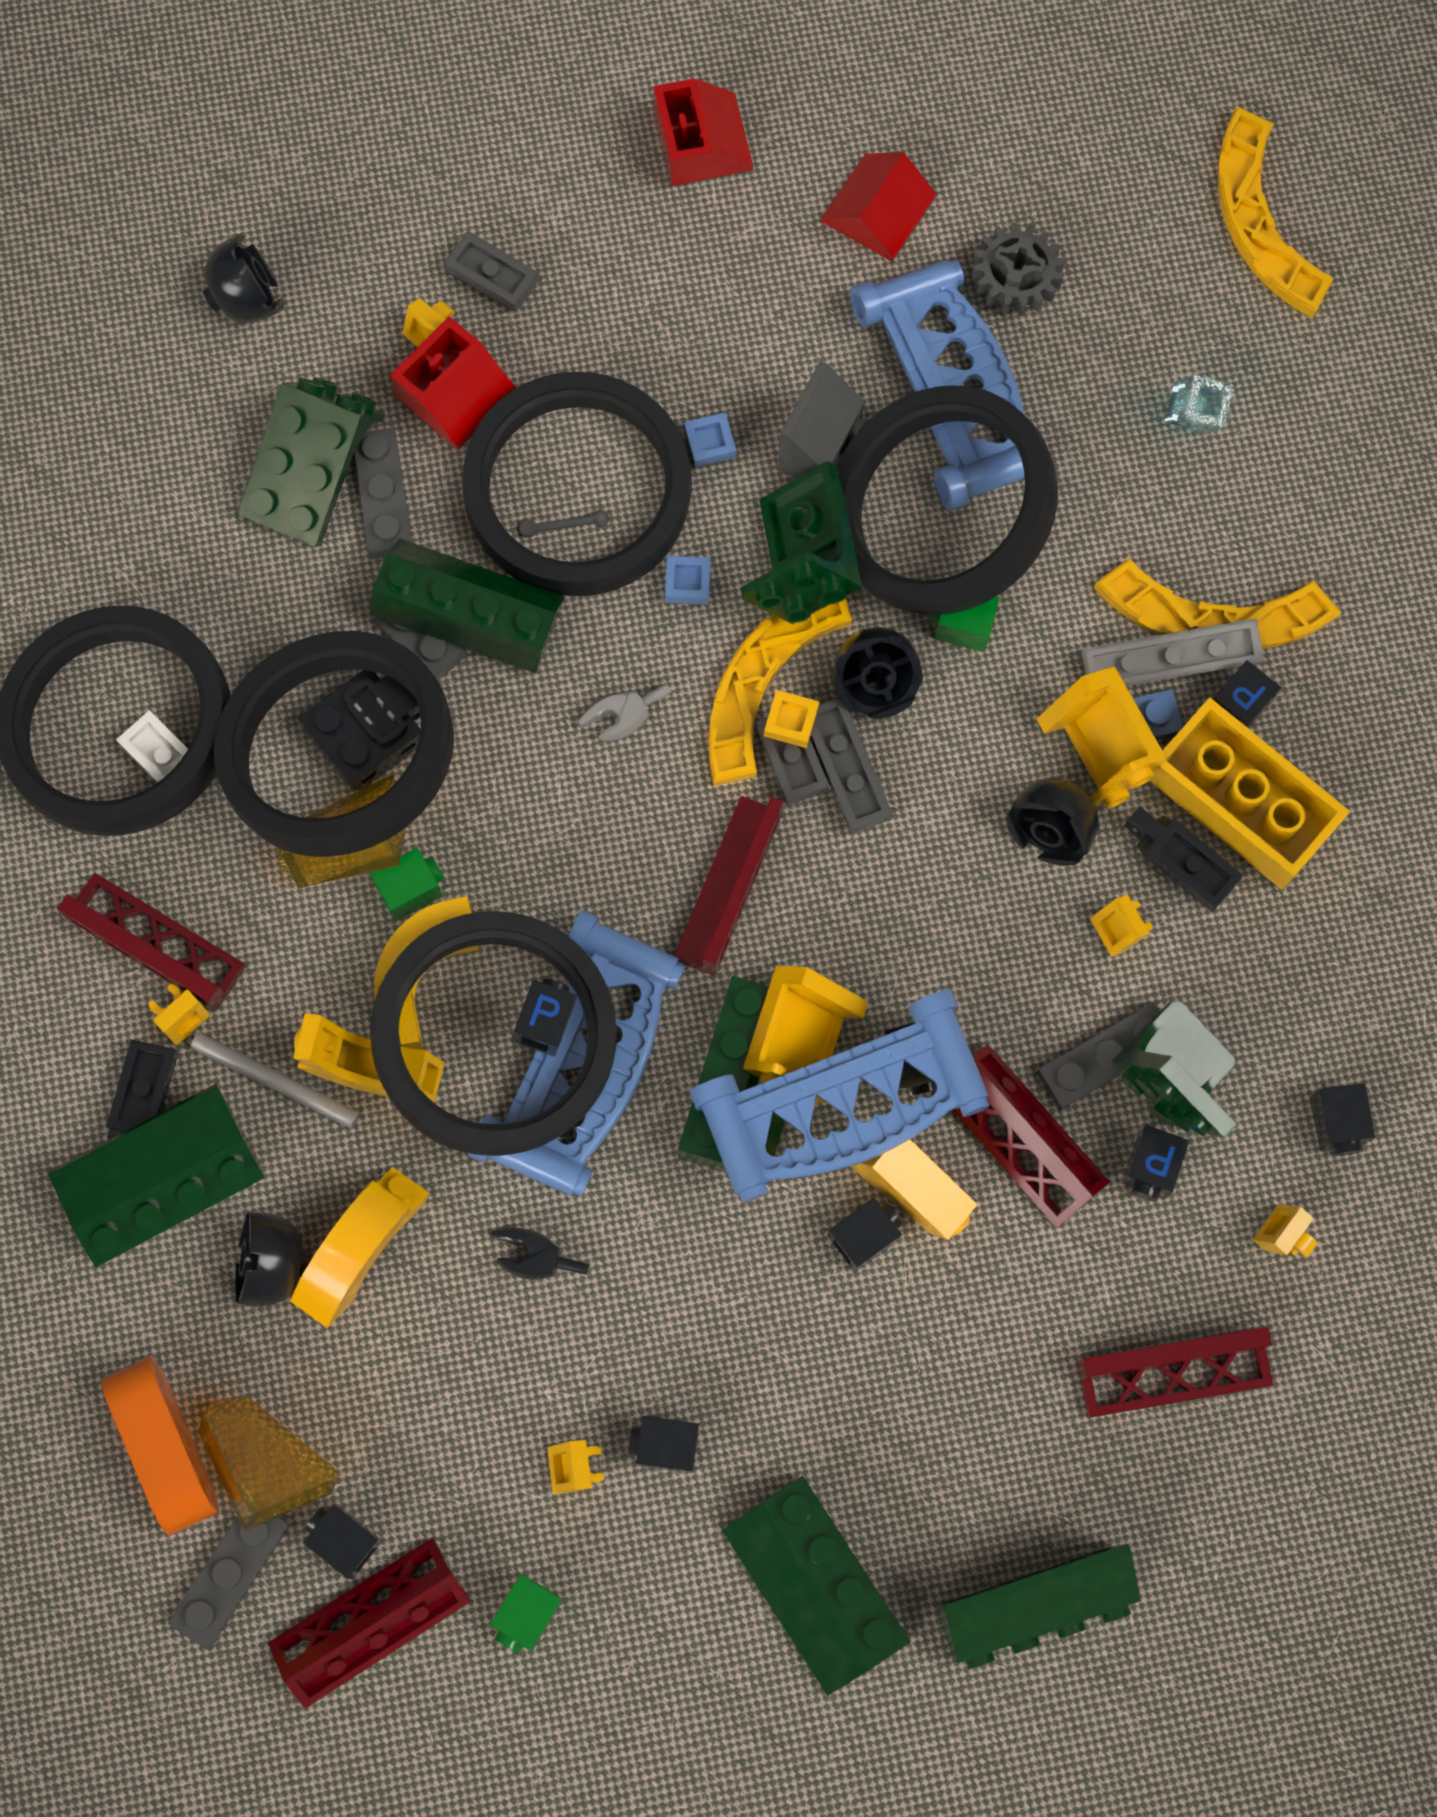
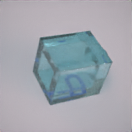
(1199, 404)

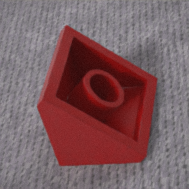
(881, 203)

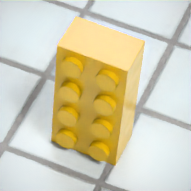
(1247, 794)

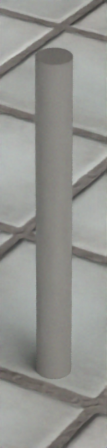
(275, 1080)

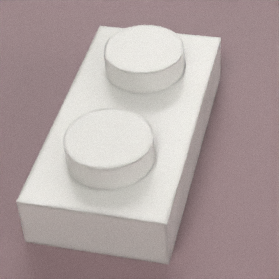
(152, 746)

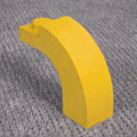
(412, 928)
(348, 1059)
(355, 1244)

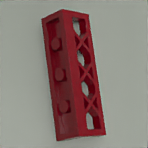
(729, 884)
(141, 951)
(1038, 1133)
(1173, 1354)
(371, 1629)

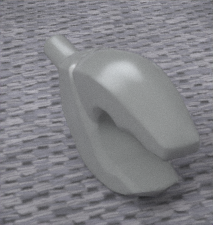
(626, 707)

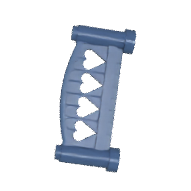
(901, 306)
(621, 963)
(930, 1045)

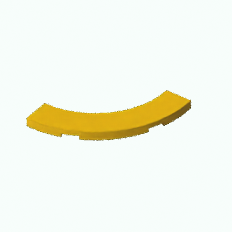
(1251, 222)
(1163, 613)
(747, 680)

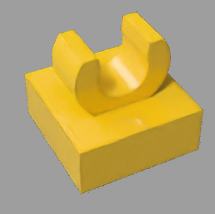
(423, 320)
(791, 718)
(1120, 925)
(180, 1016)
(1286, 1232)
(571, 1466)

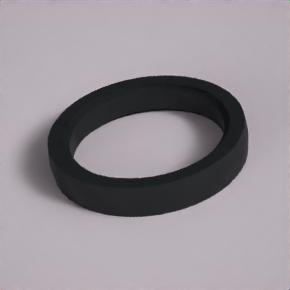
(573, 391)
(1016, 551)
(58, 647)
(288, 669)
(513, 931)

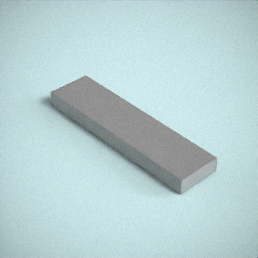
(1178, 653)

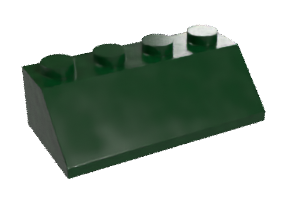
(465, 605)
(727, 1057)
(155, 1175)
(816, 1586)
(1039, 1604)

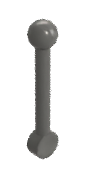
(529, 528)

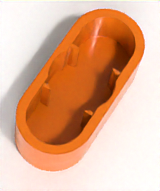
(160, 1445)

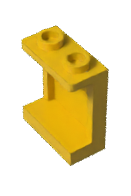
(1106, 734)
(799, 1022)

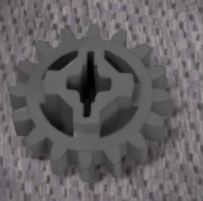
(1038, 263)

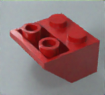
(700, 131)
(450, 382)

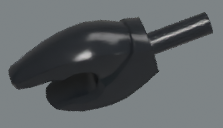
(541, 1255)

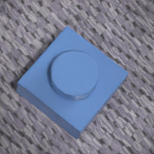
(710, 440)
(687, 580)
(1160, 714)

